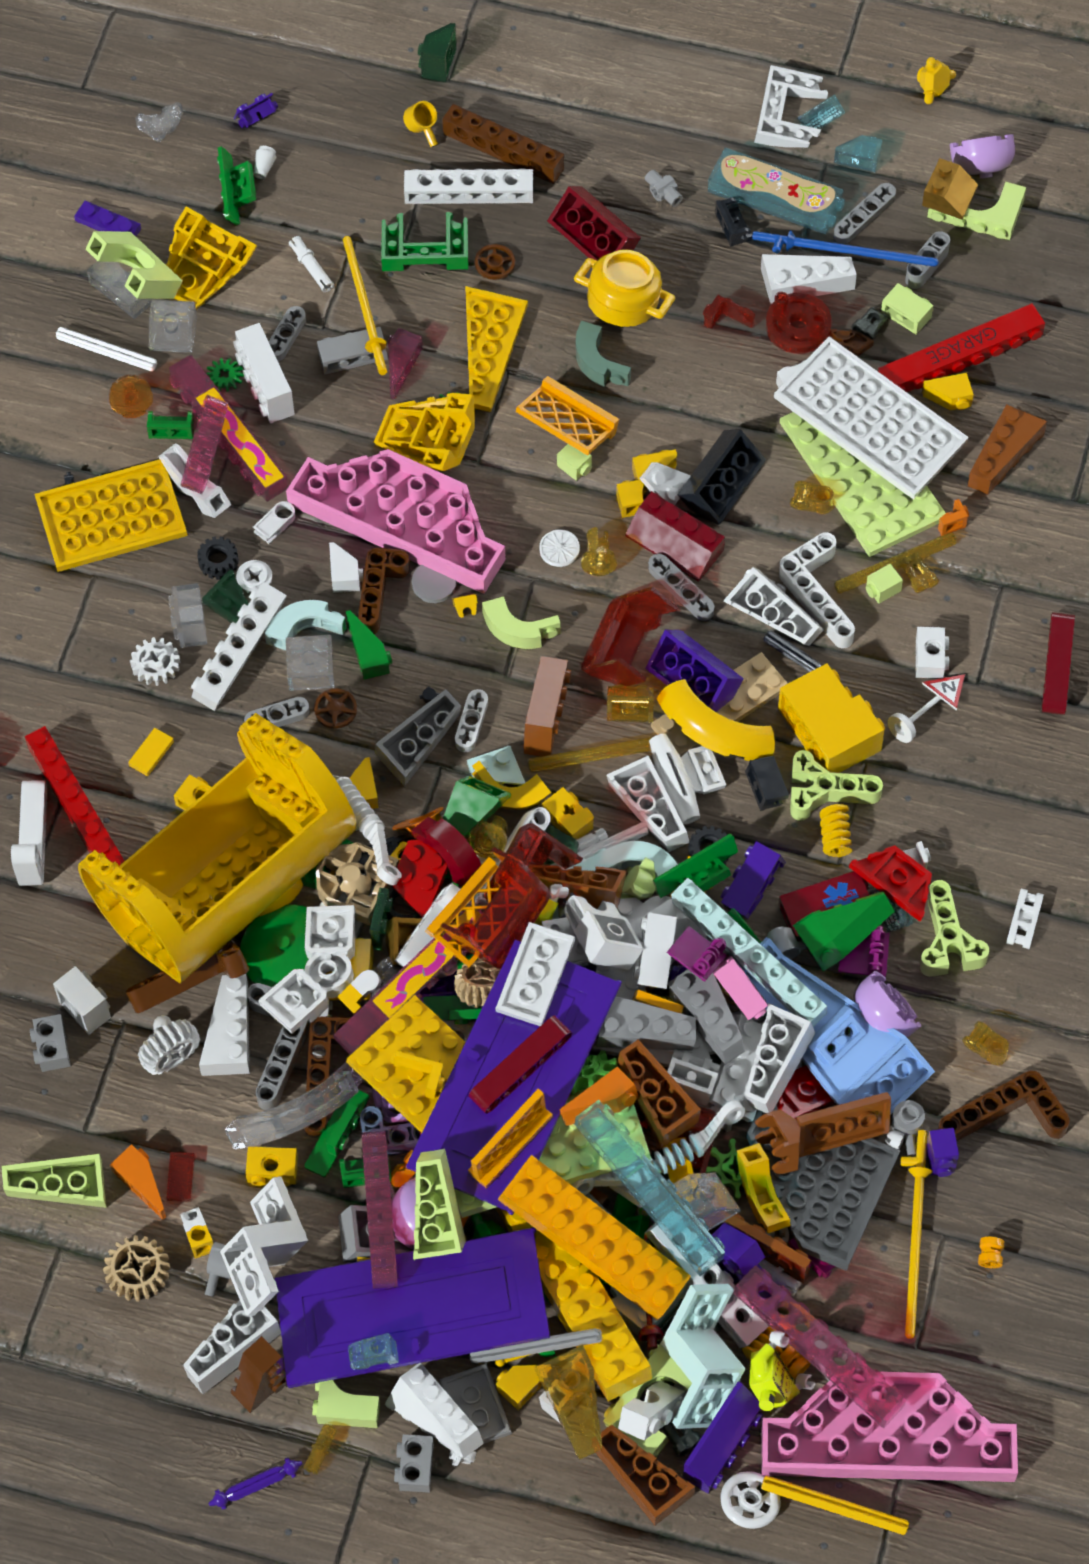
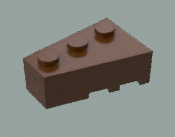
(260, 1375)

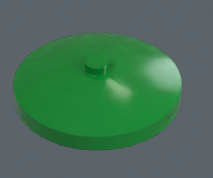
(275, 944)

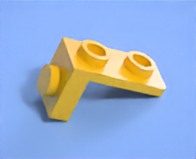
(427, 1065)

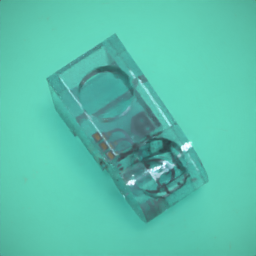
(373, 1352)

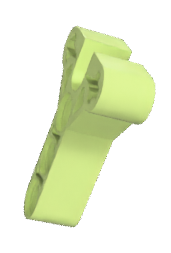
(815, 796)
(962, 944)

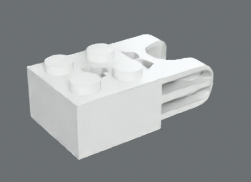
(603, 933)

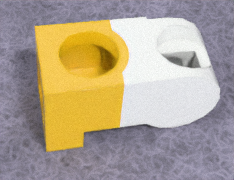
(365, 983)
(197, 1232)

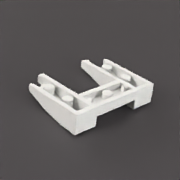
(783, 83)

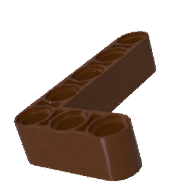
(163, 987)
(322, 1064)
(1004, 1105)

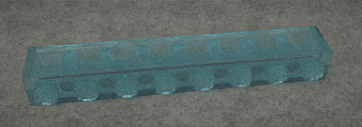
(649, 1187)

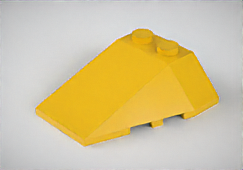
(205, 256)
(430, 430)

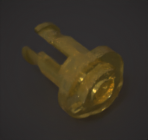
(599, 558)
(487, 836)

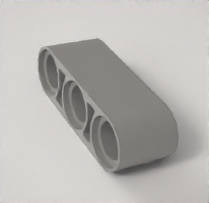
(929, 249)

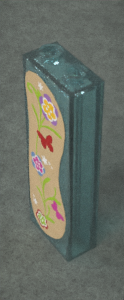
(776, 191)

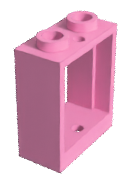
(740, 988)

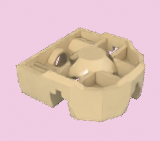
(356, 885)

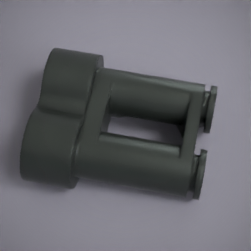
(870, 330)
(683, 1444)

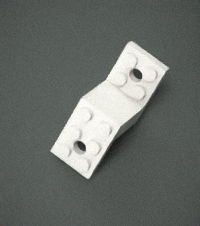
(264, 1246)

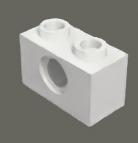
(929, 664)

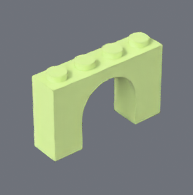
(994, 221)
(149, 275)
(662, 1369)
(344, 1409)

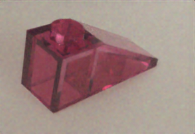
(403, 353)

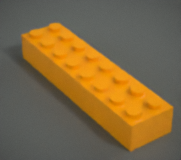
(594, 1237)

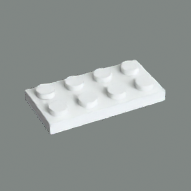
(535, 974)
(734, 1076)

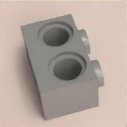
(54, 1042)
(420, 1463)

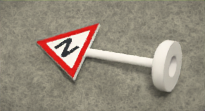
(944, 688)

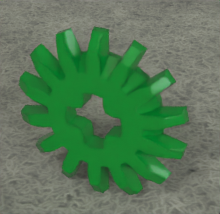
(233, 374)

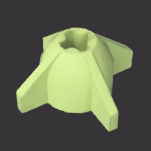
(639, 881)

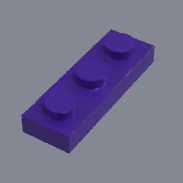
(105, 220)

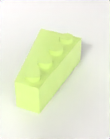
(58, 1180)
(436, 1209)

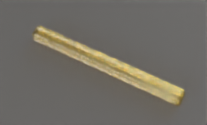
(896, 561)
(589, 754)

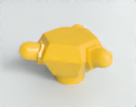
(934, 78)

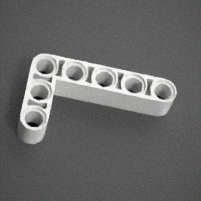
(813, 590)
(29, 854)

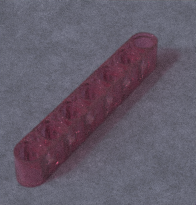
(379, 1210)

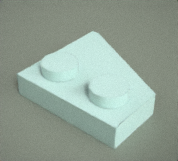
(500, 765)

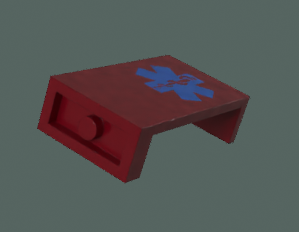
(822, 897)

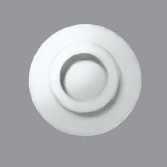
(456, 1459)

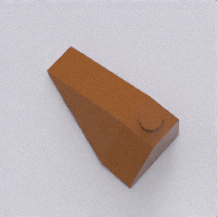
(594, 886)

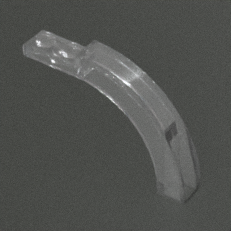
(296, 1114)

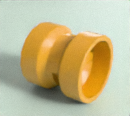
(991, 1252)
(794, 1361)

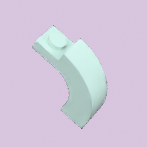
(301, 616)

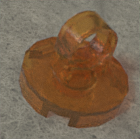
(130, 396)

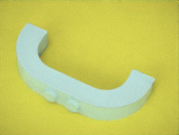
(625, 855)

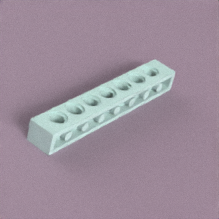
(748, 953)

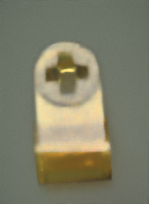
(811, 496)
(984, 1040)

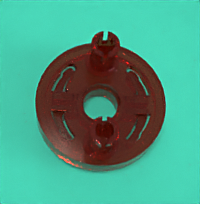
(802, 308)

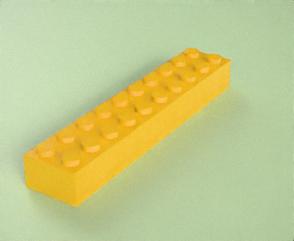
(585, 1305)

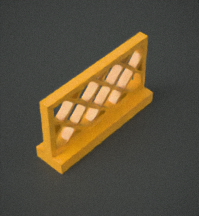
(574, 407)
(458, 904)
(510, 1140)

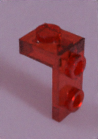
(726, 306)

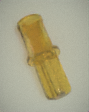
(320, 1449)

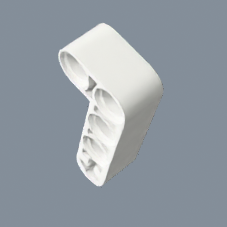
(419, 937)

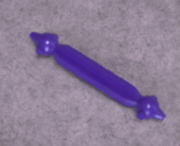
(255, 1483)

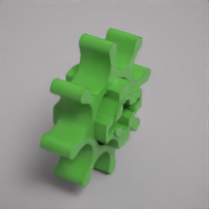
(593, 1070)
(723, 1169)

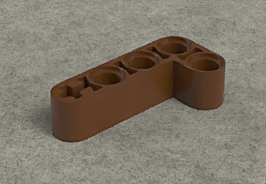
(376, 591)

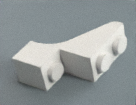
(211, 501)

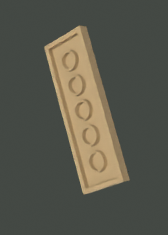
(758, 687)

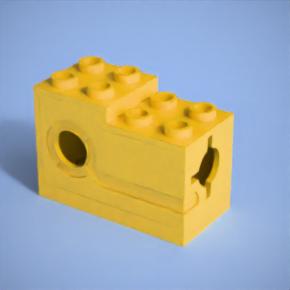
(829, 720)

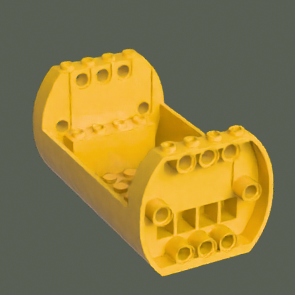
(224, 853)

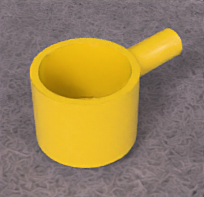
(421, 118)

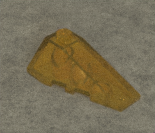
(571, 1391)

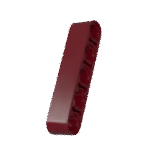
(1058, 663)
(520, 1064)

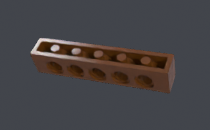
(503, 143)

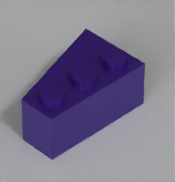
(752, 879)

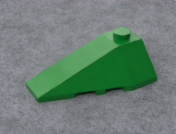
(839, 930)

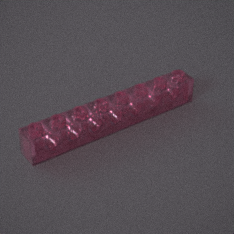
(804, 1342)

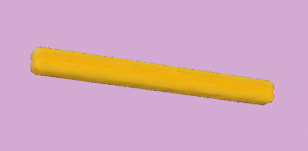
(835, 1505)

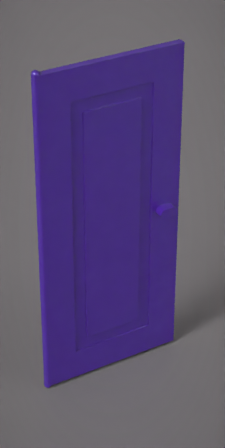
(462, 1127)
(438, 1311)

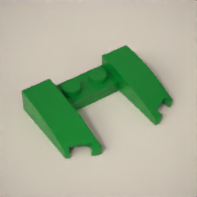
(397, 253)

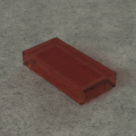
(180, 1176)

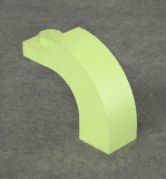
(514, 631)

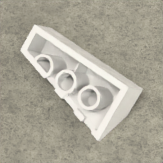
(429, 1406)

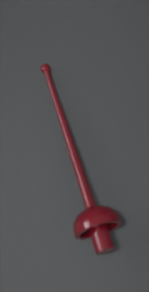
(650, 1333)

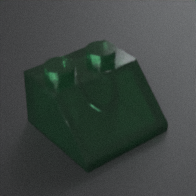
(438, 53)

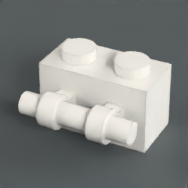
(694, 1075)

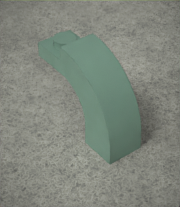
(592, 363)

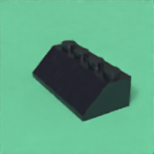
(722, 476)

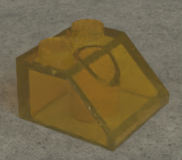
(630, 703)

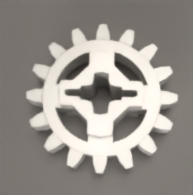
(156, 671)

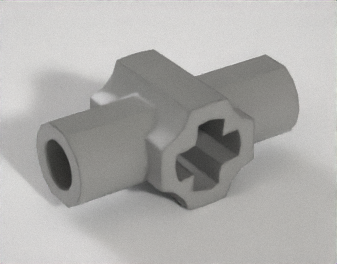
(663, 188)

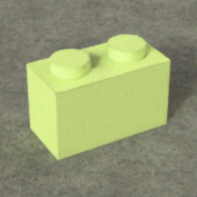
(907, 308)

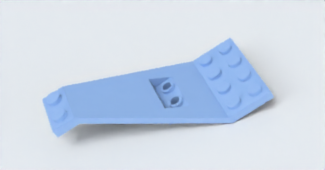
(860, 1062)

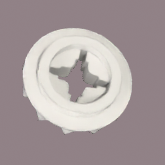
(256, 568)

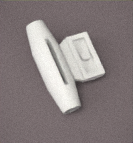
(685, 775)

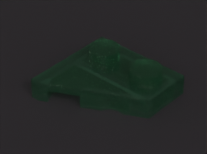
(226, 597)
(379, 921)

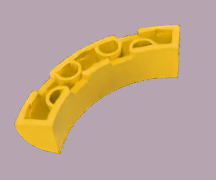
(713, 729)

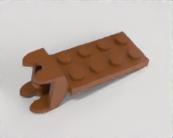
(823, 1129)
(794, 1262)

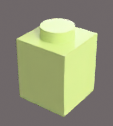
(574, 462)
(884, 583)

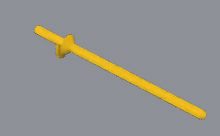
(375, 344)
(920, 1174)

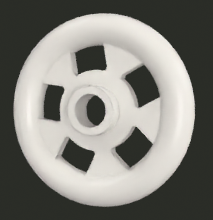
(735, 1513)

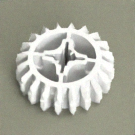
(169, 1046)

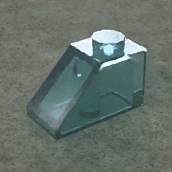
(859, 153)

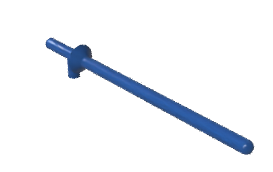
(791, 241)

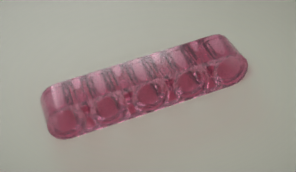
(204, 444)

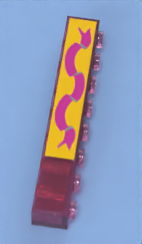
(235, 436)
(409, 981)

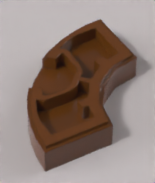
(852, 340)

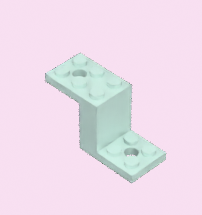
(702, 1354)

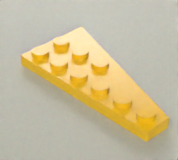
(491, 335)

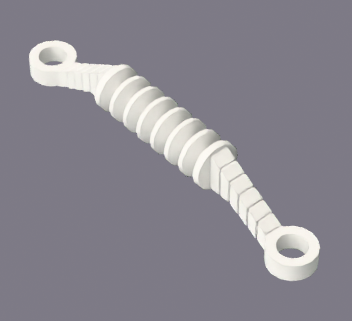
(372, 829)
(699, 1143)

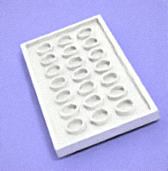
(871, 417)

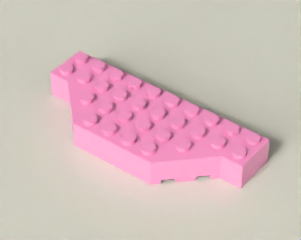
(404, 509)
(929, 1439)

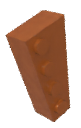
(1006, 445)
(646, 1480)

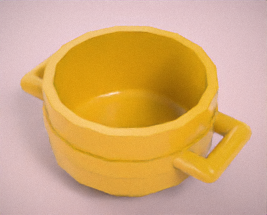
(624, 288)

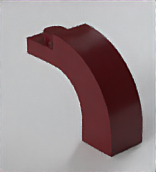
(451, 846)

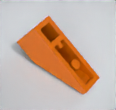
(612, 1089)
(135, 1172)

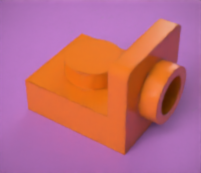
(954, 521)

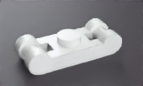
(1025, 918)

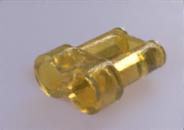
(925, 580)

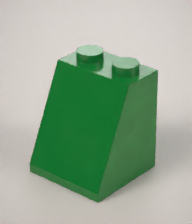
(473, 803)

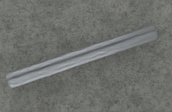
(553, 1343)

